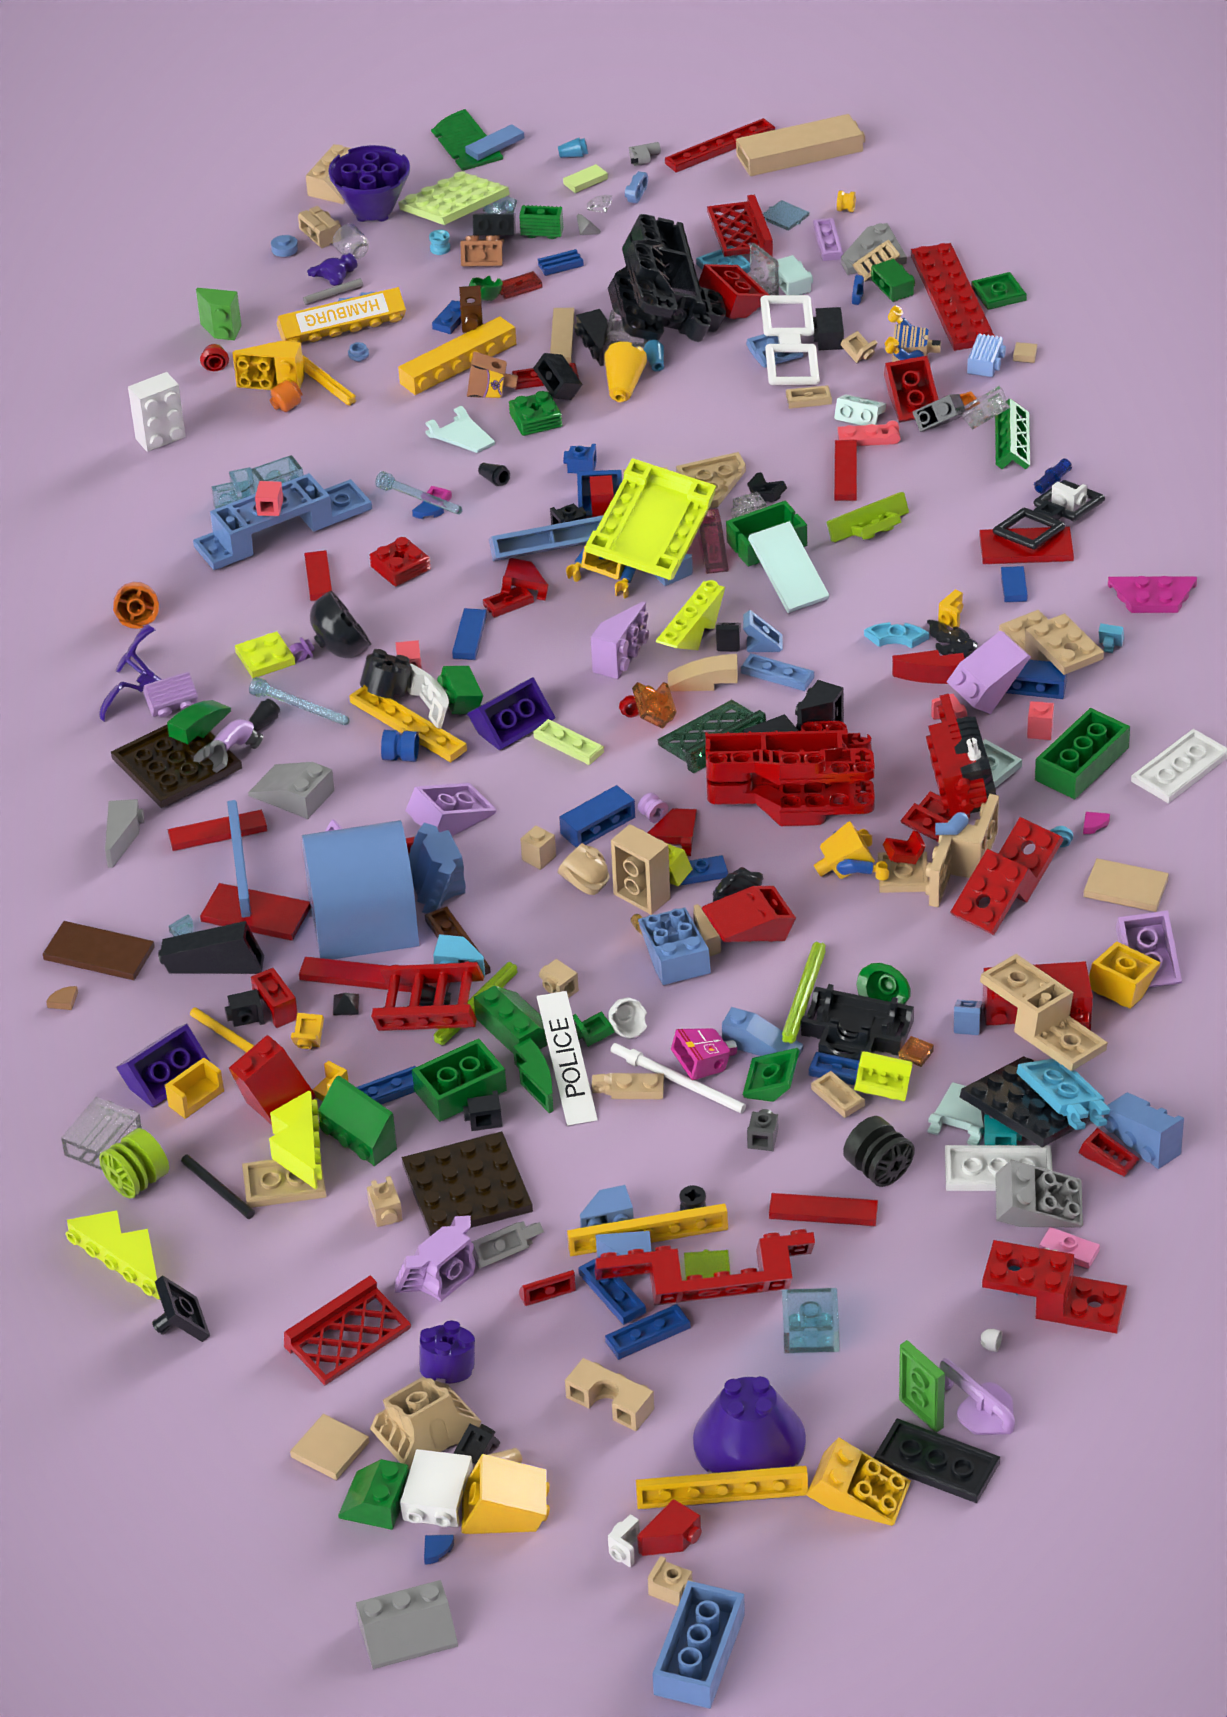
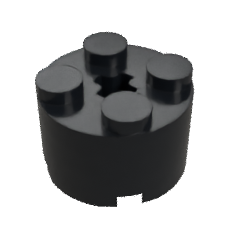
(386, 674)

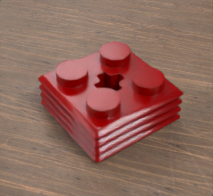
(399, 561)

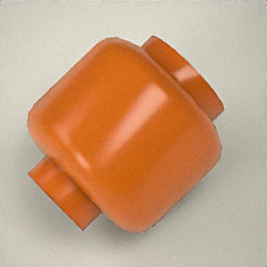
(285, 396)

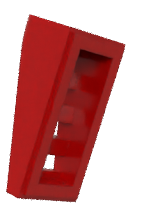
(1105, 1142)

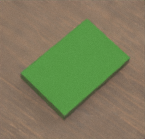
(921, 1386)

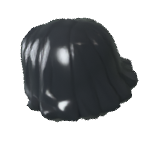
(736, 882)

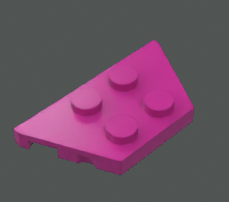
(1153, 593)

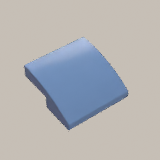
(757, 348)

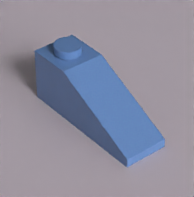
(754, 1033)

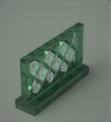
(696, 751)

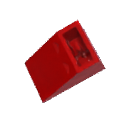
(751, 915)

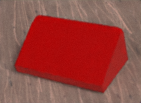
(548, 1288)

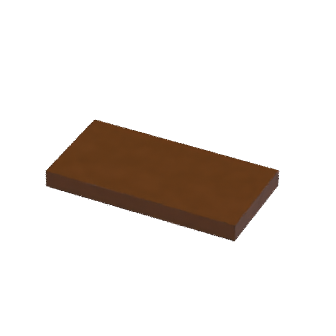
(98, 950)

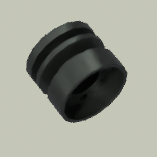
(878, 1151)

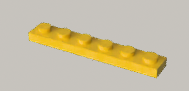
(403, 720)
(661, 1227)
(722, 1487)

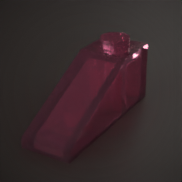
(712, 543)

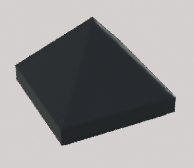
(346, 1004)

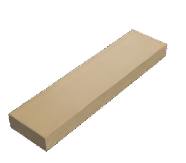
(562, 332)

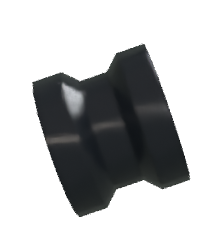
(692, 1197)

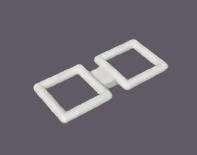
(789, 339)

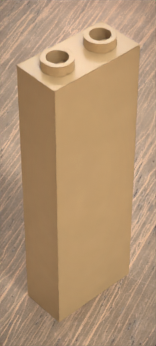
(799, 144)

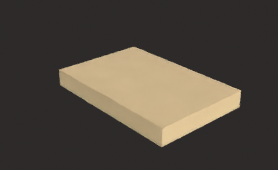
(1126, 885)
(273, 1184)

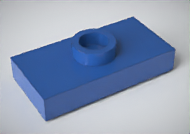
(706, 870)

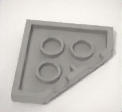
(866, 242)

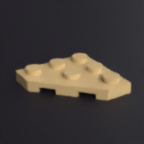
(720, 471)

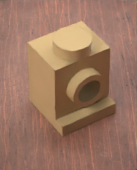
(559, 978)
(668, 1581)

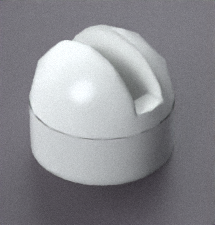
(991, 1339)

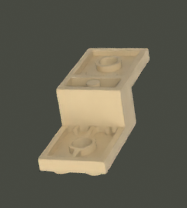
(1053, 641)
(962, 852)
(1043, 1012)

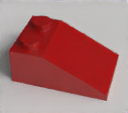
(910, 386)

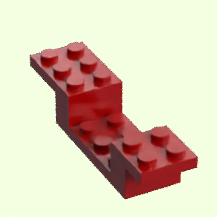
(665, 1272)

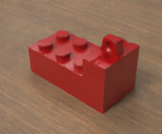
(1069, 974)

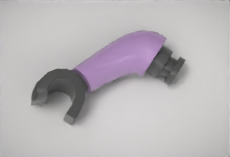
(235, 732)

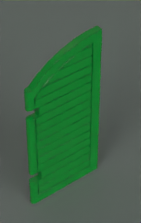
(459, 131)

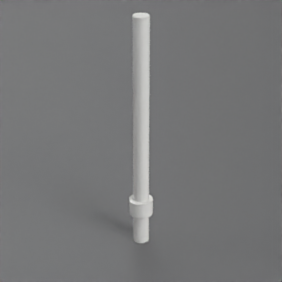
(636, 1059)

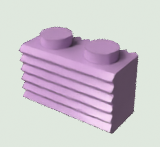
(170, 694)

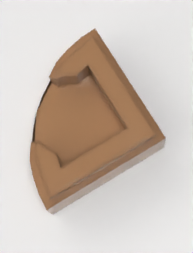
(63, 998)

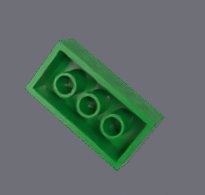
(1082, 753)

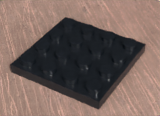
(1017, 1105)

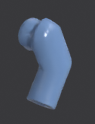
(954, 826)

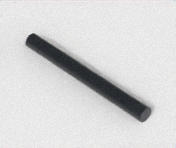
(217, 1186)

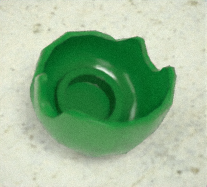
(489, 289)

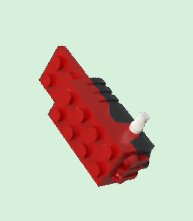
(959, 761)

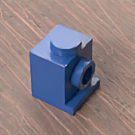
(580, 458)

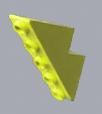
(698, 613)
(297, 1138)
(123, 1252)

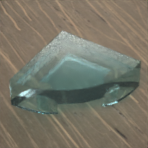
(182, 926)

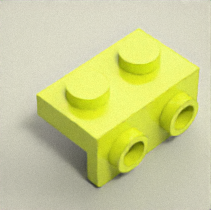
(883, 1076)

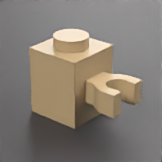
(384, 1202)

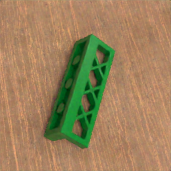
(1007, 433)

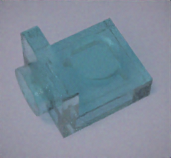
(503, 205)

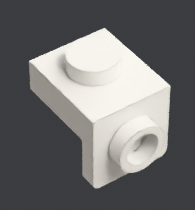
(1069, 497)
(622, 1538)

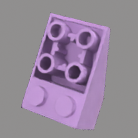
(619, 641)

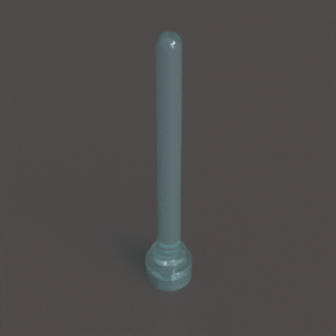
(387, 482)
(260, 687)

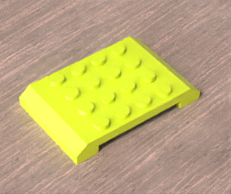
(652, 519)

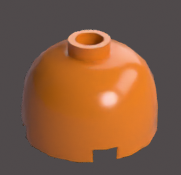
(135, 605)

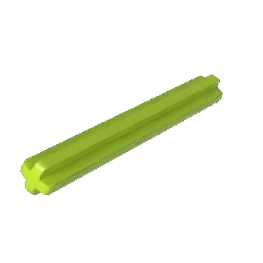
(500, 979)

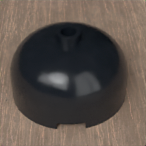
(337, 628)

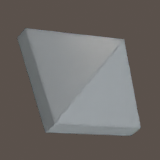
(586, 227)

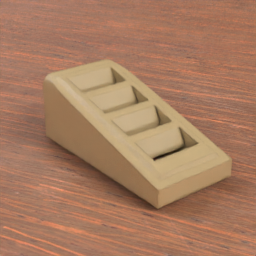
(885, 250)
(707, 931)

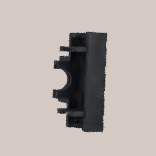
(856, 1023)

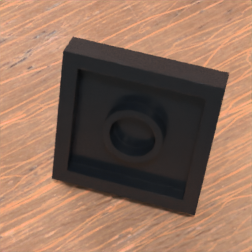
(180, 1309)

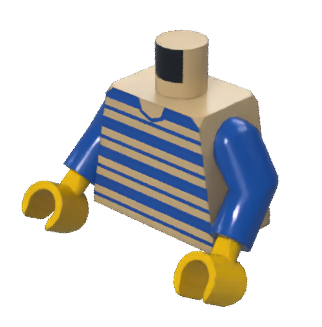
(909, 340)

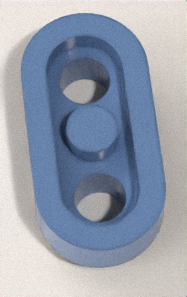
(637, 187)

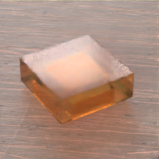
(916, 1051)

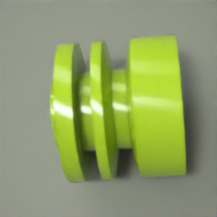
(134, 1163)

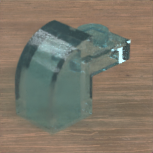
(239, 487)

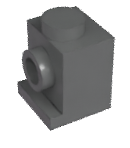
(762, 1124)

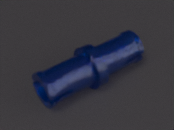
(1052, 475)

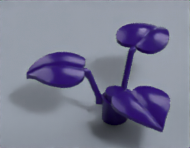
(146, 676)

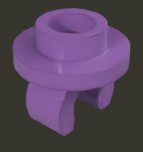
(304, 648)

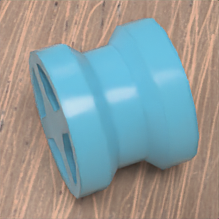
(439, 242)

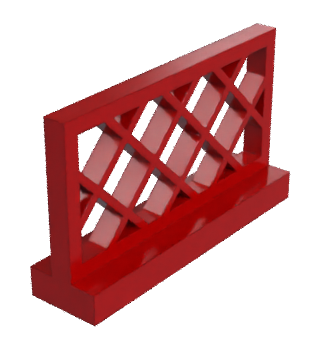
(755, 224)
(329, 1317)

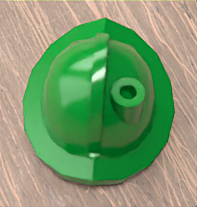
(883, 983)

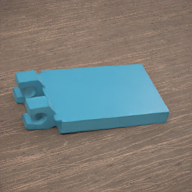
(1065, 1092)

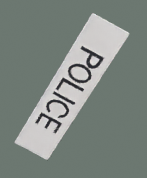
(567, 1058)

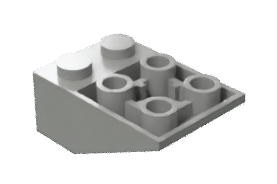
(1037, 1197)

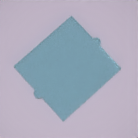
(785, 215)

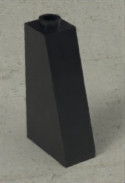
(213, 951)

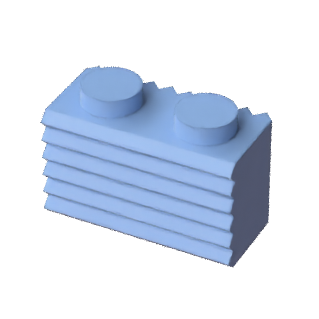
(986, 355)

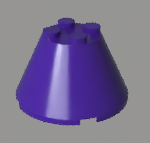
(370, 180)
(748, 1429)

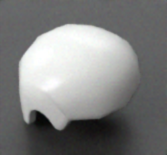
(627, 1018)

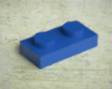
(448, 319)

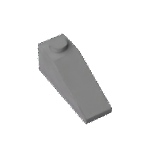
(122, 828)

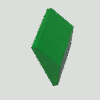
(770, 1075)

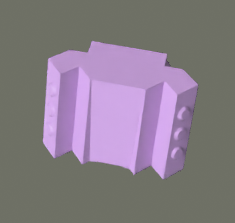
(440, 1262)

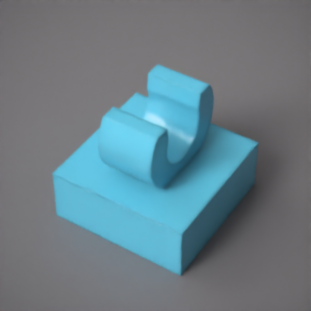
(1110, 636)

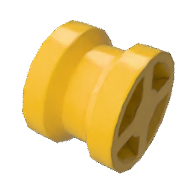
(846, 201)

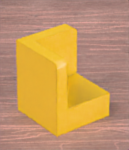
(331, 1072)

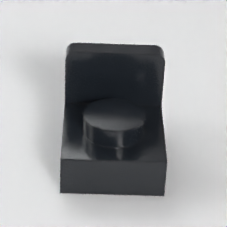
(476, 1442)

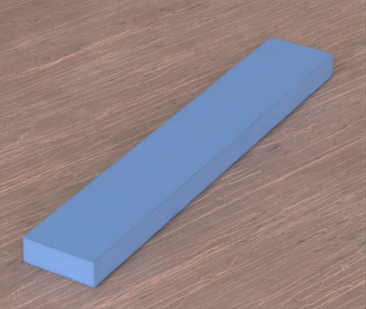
(239, 858)

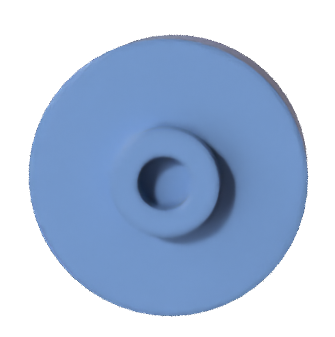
(284, 245)

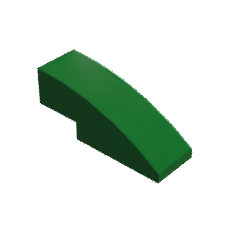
(197, 720)
(534, 1072)

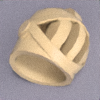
(585, 869)

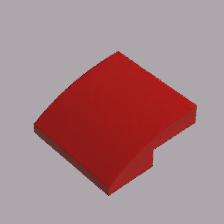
(926, 814)

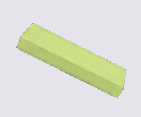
(568, 742)

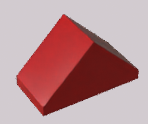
(601, 494)

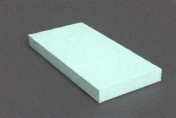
(788, 567)

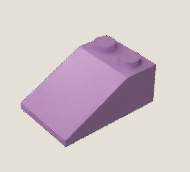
(989, 672)
(449, 806)
(1153, 937)

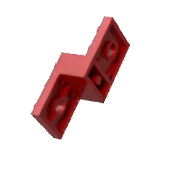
(1006, 875)
(1057, 1292)

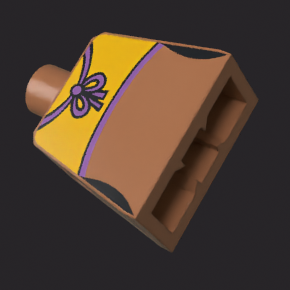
(489, 377)

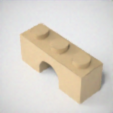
(591, 1382)

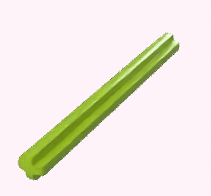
(803, 992)

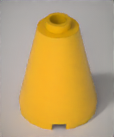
(623, 369)

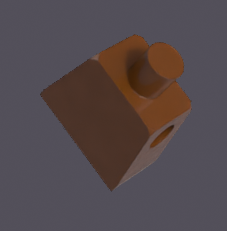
(470, 312)

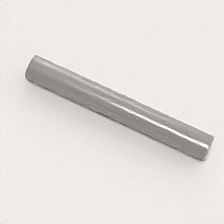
(333, 291)

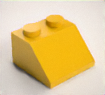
(1122, 974)

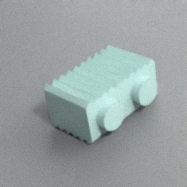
(793, 277)

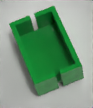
(741, 527)

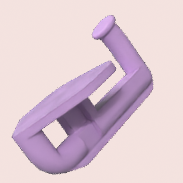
(988, 1406)

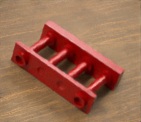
(433, 1016)

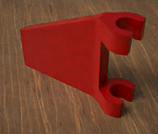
(524, 575)
(676, 828)

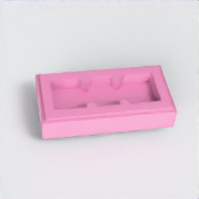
(1083, 1250)

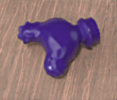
(334, 268)

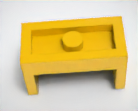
(194, 1088)

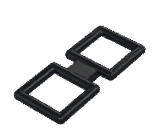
(1047, 514)

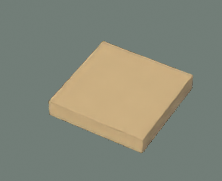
(904, 876)
(329, 1446)

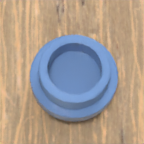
(358, 351)

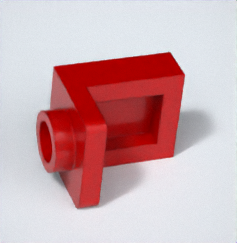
(903, 850)

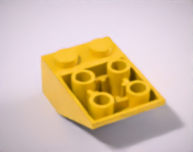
(269, 365)
(858, 1484)

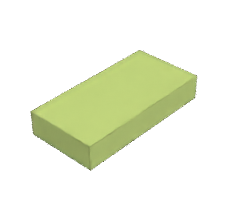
(585, 178)

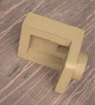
(858, 347)

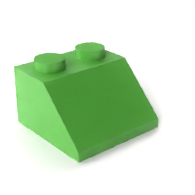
(219, 312)

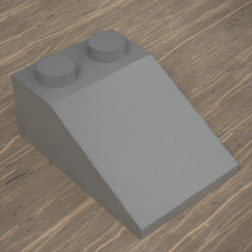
(295, 787)

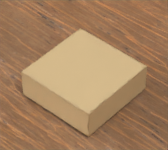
(1025, 352)

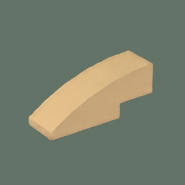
(704, 673)

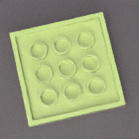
(453, 198)

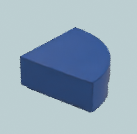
(858, 289)
(427, 509)
(436, 1547)

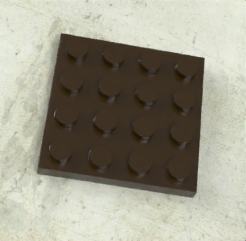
(167, 766)
(467, 1180)

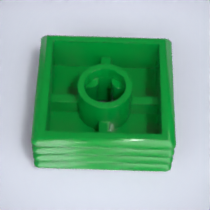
(535, 413)

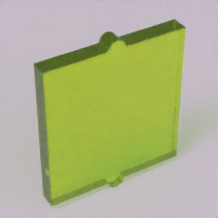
(706, 1262)

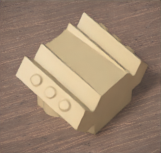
(422, 1418)

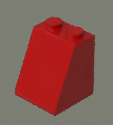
(268, 1077)

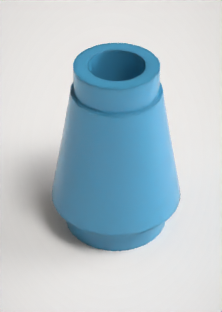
(573, 148)
(655, 354)

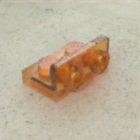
(654, 705)

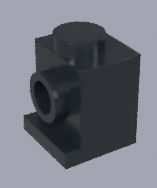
(567, 514)
(244, 1008)
(483, 1112)

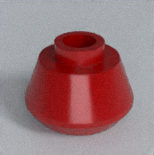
(214, 358)

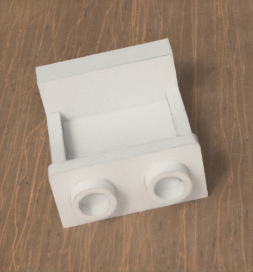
(435, 1488)

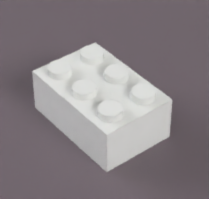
(157, 411)

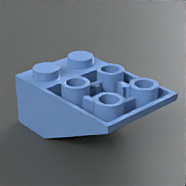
(675, 946)

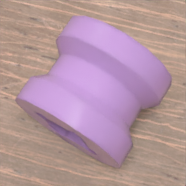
(652, 807)

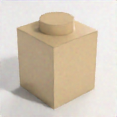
(538, 847)

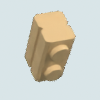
(318, 226)

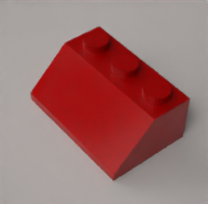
(736, 287)

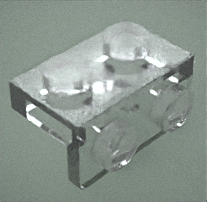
(985, 407)

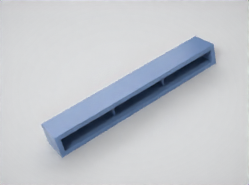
(543, 538)

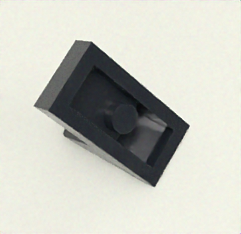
(728, 637)

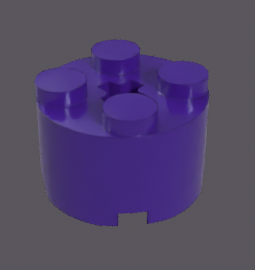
(447, 1352)

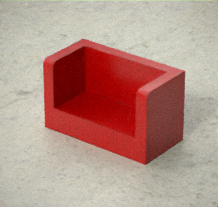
(276, 996)

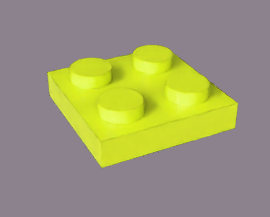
(264, 654)

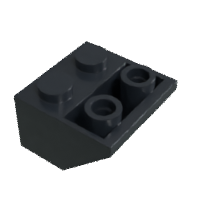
(821, 703)

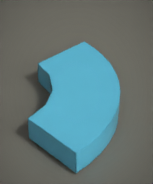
(896, 634)

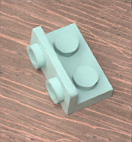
(858, 410)

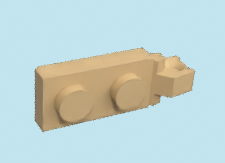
(629, 1085)

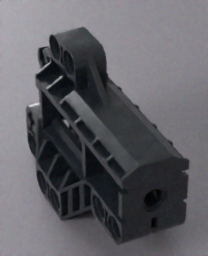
(662, 281)

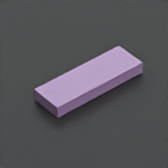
(827, 239)

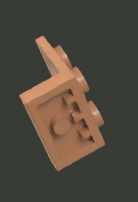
(482, 251)

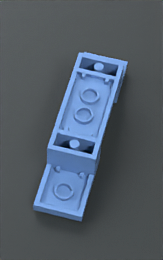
(302, 497)

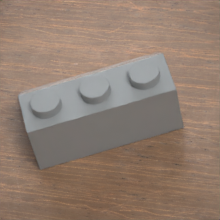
(406, 1624)

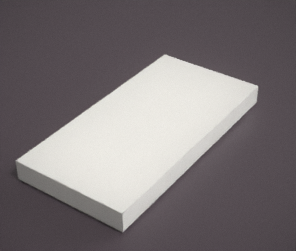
(1180, 766)
(976, 1165)

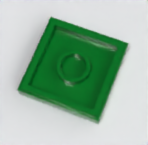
(998, 290)

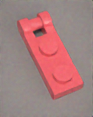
(871, 434)

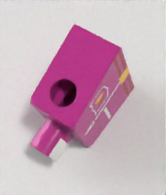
(702, 1051)

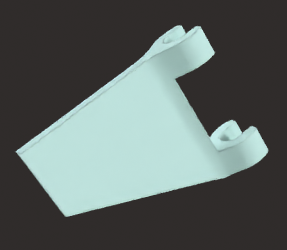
(461, 432)
(957, 1113)

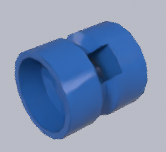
(400, 745)

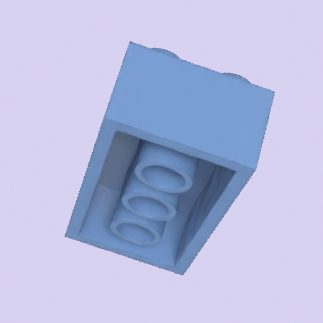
(698, 1644)

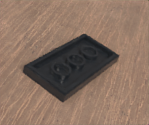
(937, 1460)

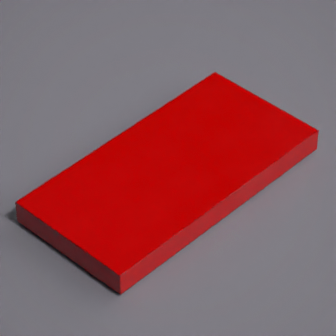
(1003, 551)
(269, 916)

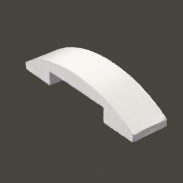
(431, 692)

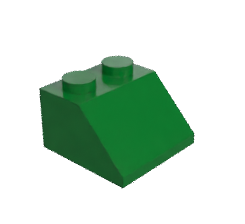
(376, 1494)

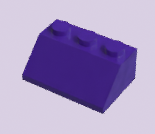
(512, 714)
(160, 1063)

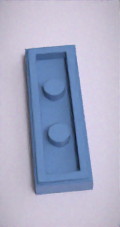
(494, 142)
(777, 672)

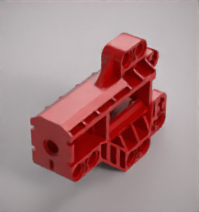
(793, 773)

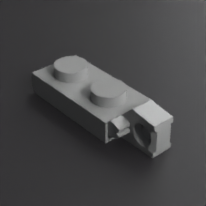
(504, 1242)

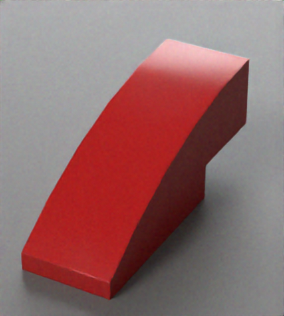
(925, 666)

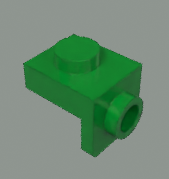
(593, 1028)

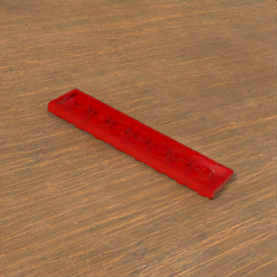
(951, 294)

